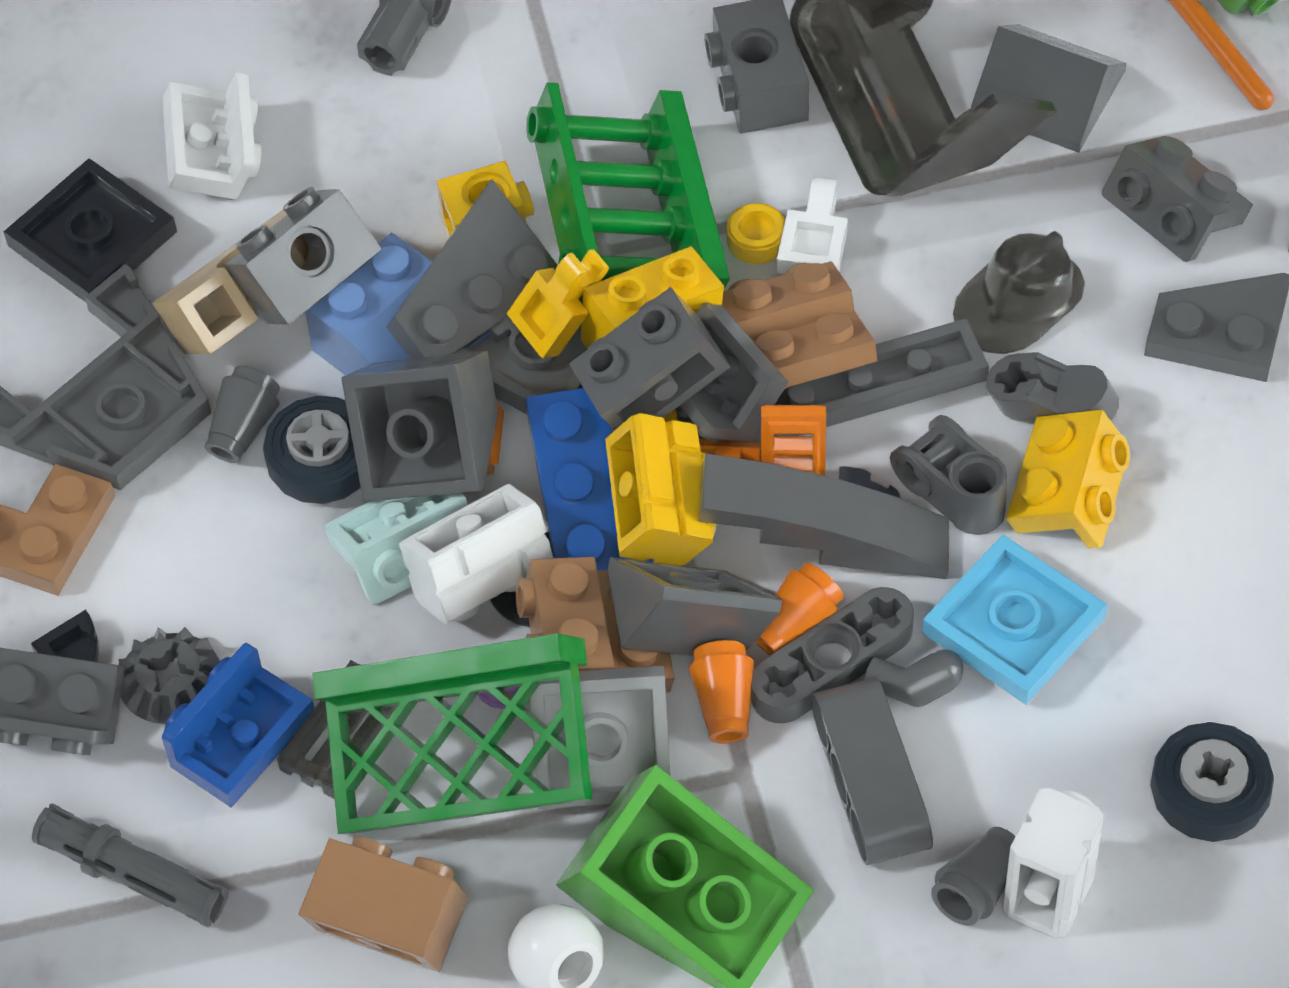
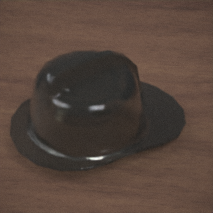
(1020, 292)

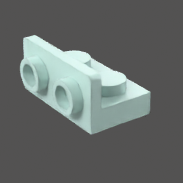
(372, 533)

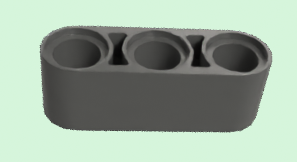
(871, 771)

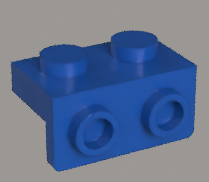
(234, 726)

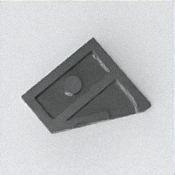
(1221, 325)

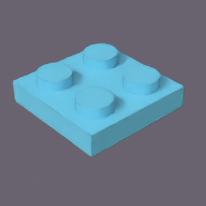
(1014, 619)

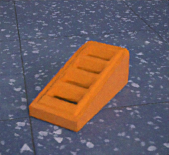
(796, 452)

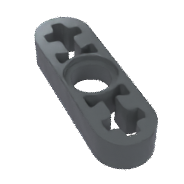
(843, 628)

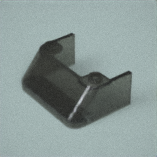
(891, 102)

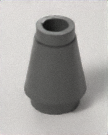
(241, 411)
(974, 878)

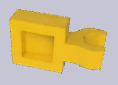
(550, 306)

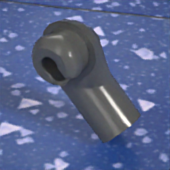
(922, 680)

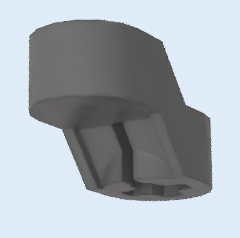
(1040, 386)

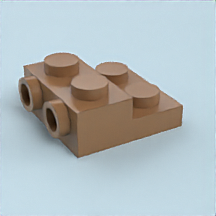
(803, 321)
(578, 601)

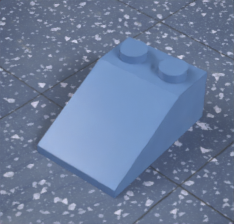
(352, 319)

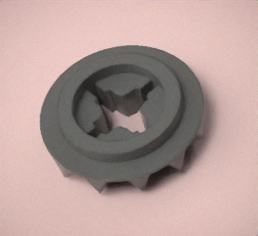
(141, 683)

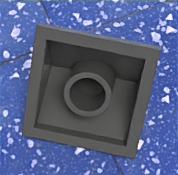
(1052, 70)
(685, 606)

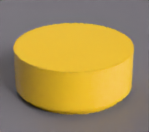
(755, 233)

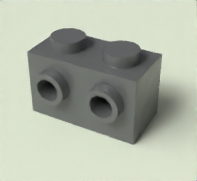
(650, 361)

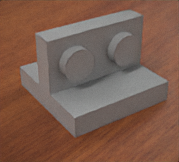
(622, 729)

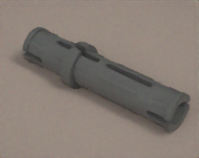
(108, 854)

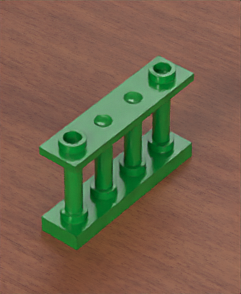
(672, 175)

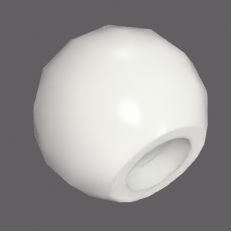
(554, 947)

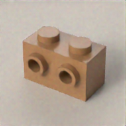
(385, 902)

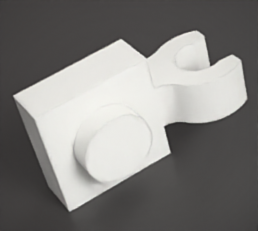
(814, 234)

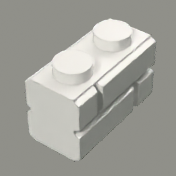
(475, 553)
(1053, 861)

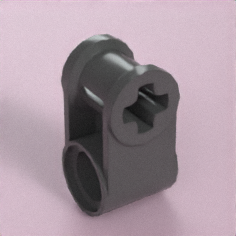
(948, 470)

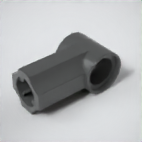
(397, 32)

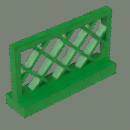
(447, 675)

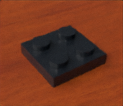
(89, 229)

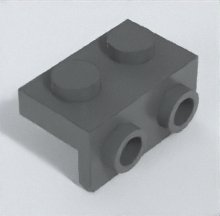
(1174, 195)
(733, 401)

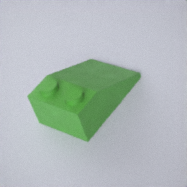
(685, 883)

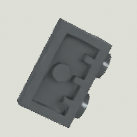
(58, 699)

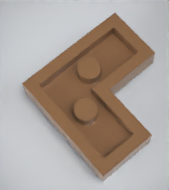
(50, 538)

